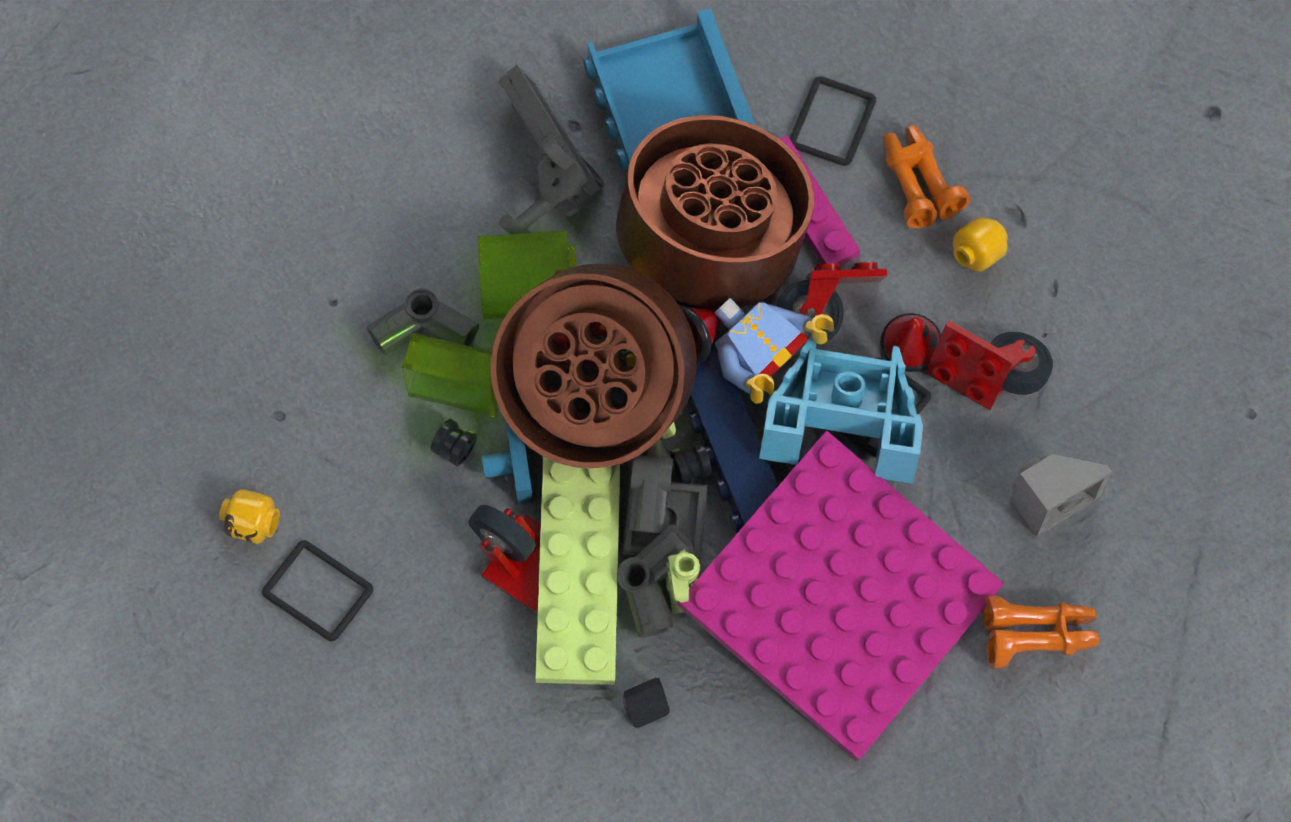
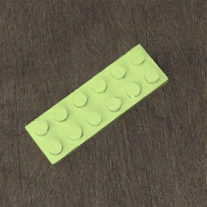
(578, 575)

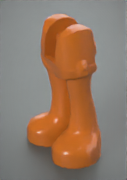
(919, 154)
(1005, 643)

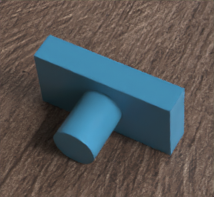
(511, 463)

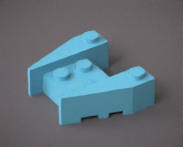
(847, 397)

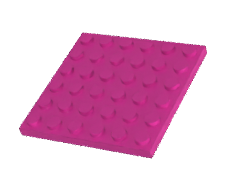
(840, 595)

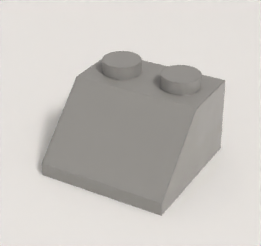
(1057, 489)

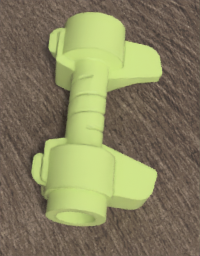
(681, 576)

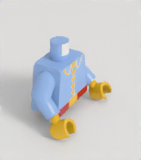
(763, 342)

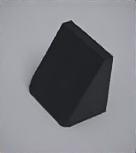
(646, 702)

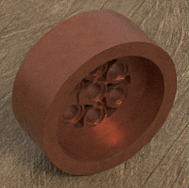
(714, 210)
(637, 318)

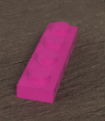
(826, 230)

